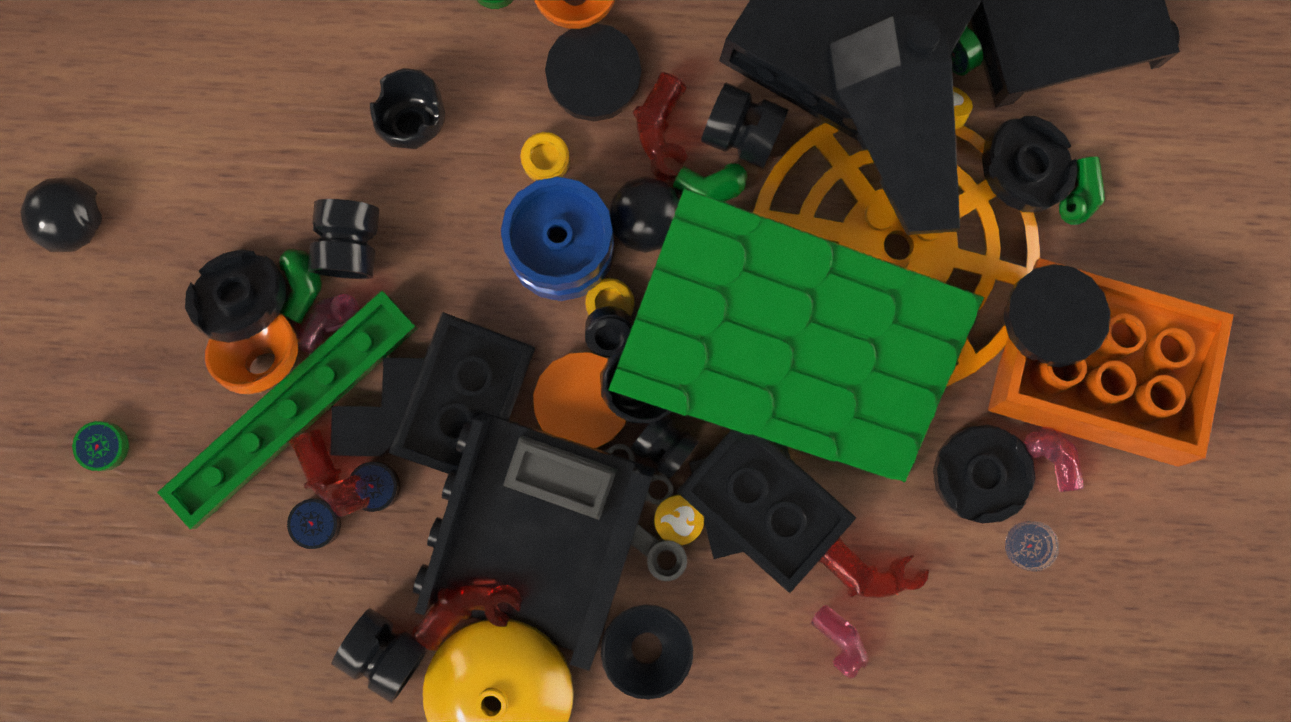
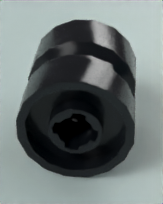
(744, 125)
(344, 236)
(379, 655)

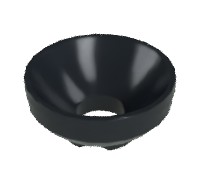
(652, 678)

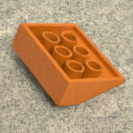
(1141, 391)

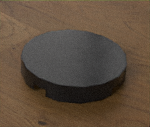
(593, 72)
(1029, 164)
(235, 296)
(1057, 315)
(984, 474)

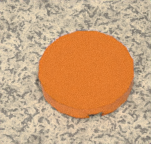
(571, 401)

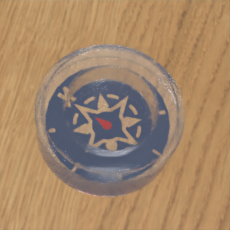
(1032, 546)

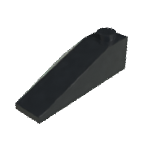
(902, 102)

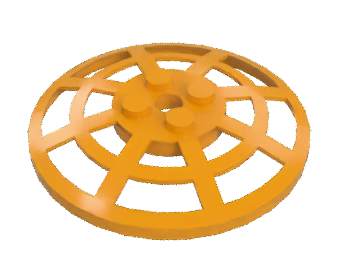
(875, 219)

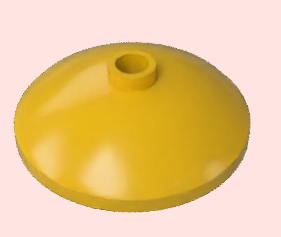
(503, 662)

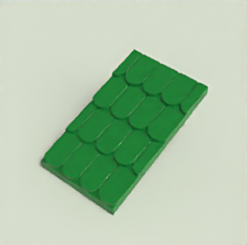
(793, 338)

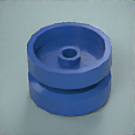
(555, 210)

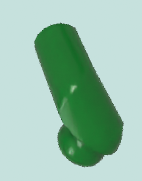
(720, 185)
(1087, 195)
(304, 284)

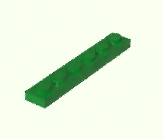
(287, 410)

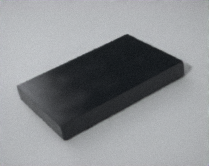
(459, 379)
(766, 506)

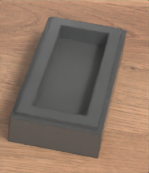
(560, 477)

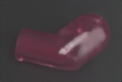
(325, 318)
(1059, 452)
(845, 637)

